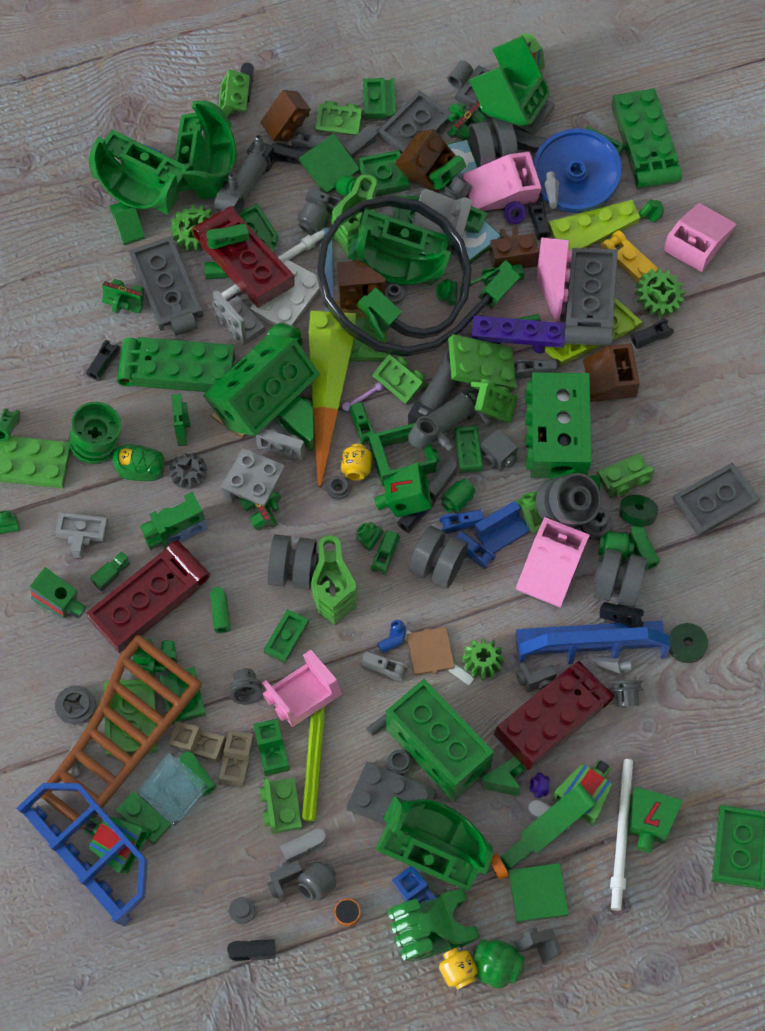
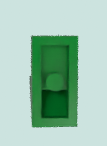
(127, 223)
(502, 778)

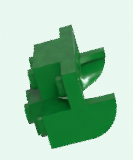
(210, 157)
(140, 175)
(397, 249)
(432, 838)

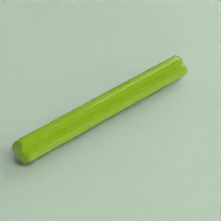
(313, 766)

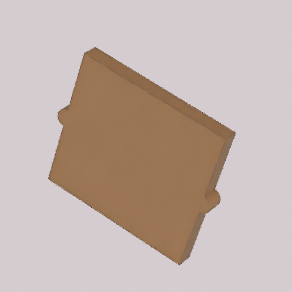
(430, 651)

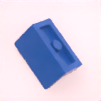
(501, 528)

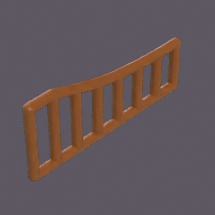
(103, 709)

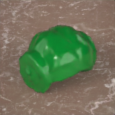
(497, 963)

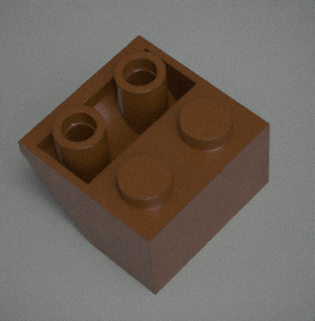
(424, 156)
(355, 281)
(612, 373)

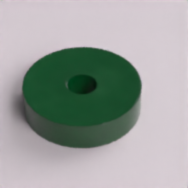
(638, 510)
(692, 633)

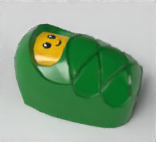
(138, 463)

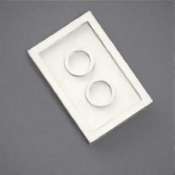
(292, 303)

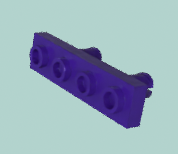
(519, 331)

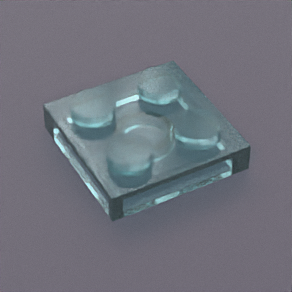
(172, 789)

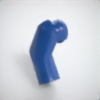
(395, 638)

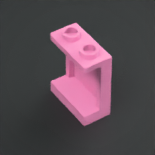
(302, 691)

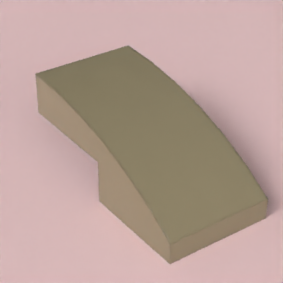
(199, 742)
(236, 758)

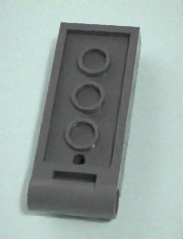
(591, 296)

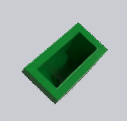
(299, 420)

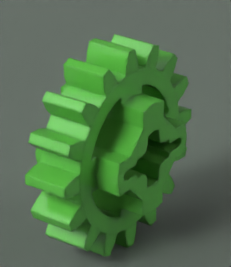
(188, 219)
(657, 294)

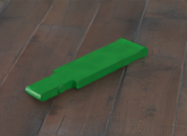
(550, 825)

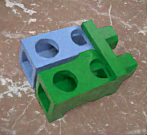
(174, 523)

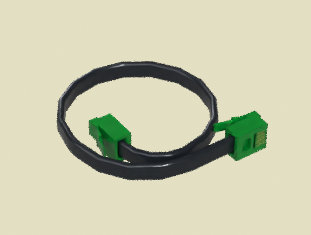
(384, 313)

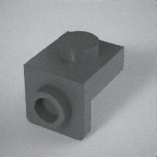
(537, 679)
(284, 874)
(543, 941)

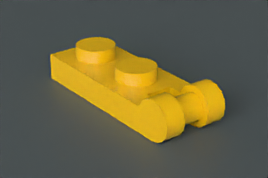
(629, 256)

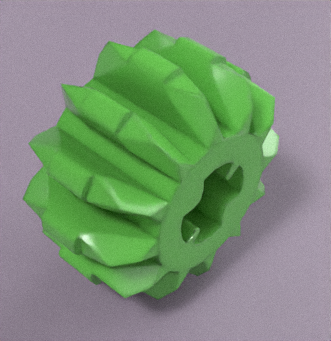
(474, 663)

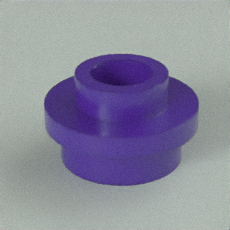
(520, 214)
(539, 785)

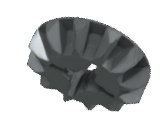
(191, 479)
(73, 694)

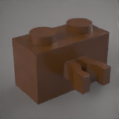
(285, 115)
(514, 249)

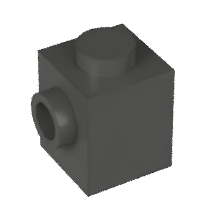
(499, 451)

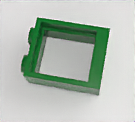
(395, 436)

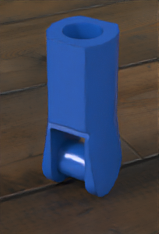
(466, 520)
(474, 547)

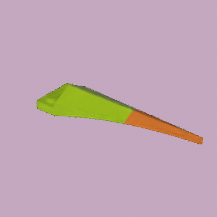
(330, 355)

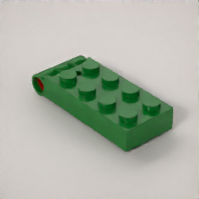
(646, 138)
(173, 364)

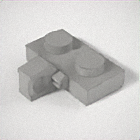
(81, 530)

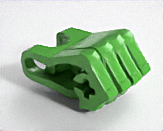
(350, 228)
(333, 567)

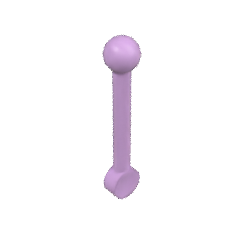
(378, 387)

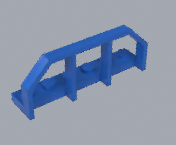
(591, 638)
(69, 853)

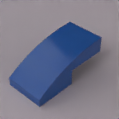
(412, 886)

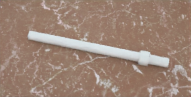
(306, 244)
(618, 882)

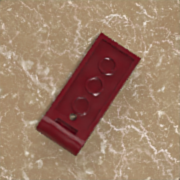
(247, 262)
(148, 595)
(553, 715)

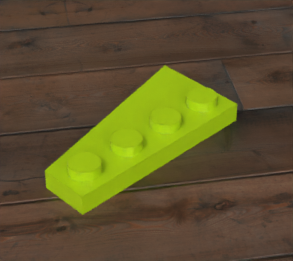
(595, 225)
(623, 324)

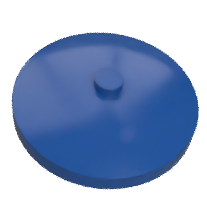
(583, 165)

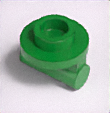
(652, 210)
(447, 292)
(8, 522)
(368, 535)

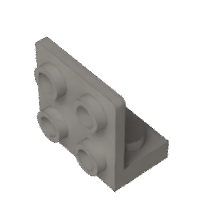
(454, 210)
(237, 317)
(279, 441)
(252, 478)

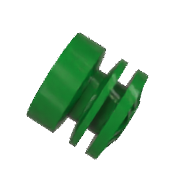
(98, 422)

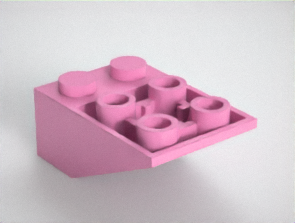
(503, 182)
(698, 236)
(554, 274)
(552, 562)

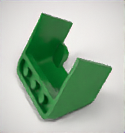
(514, 89)

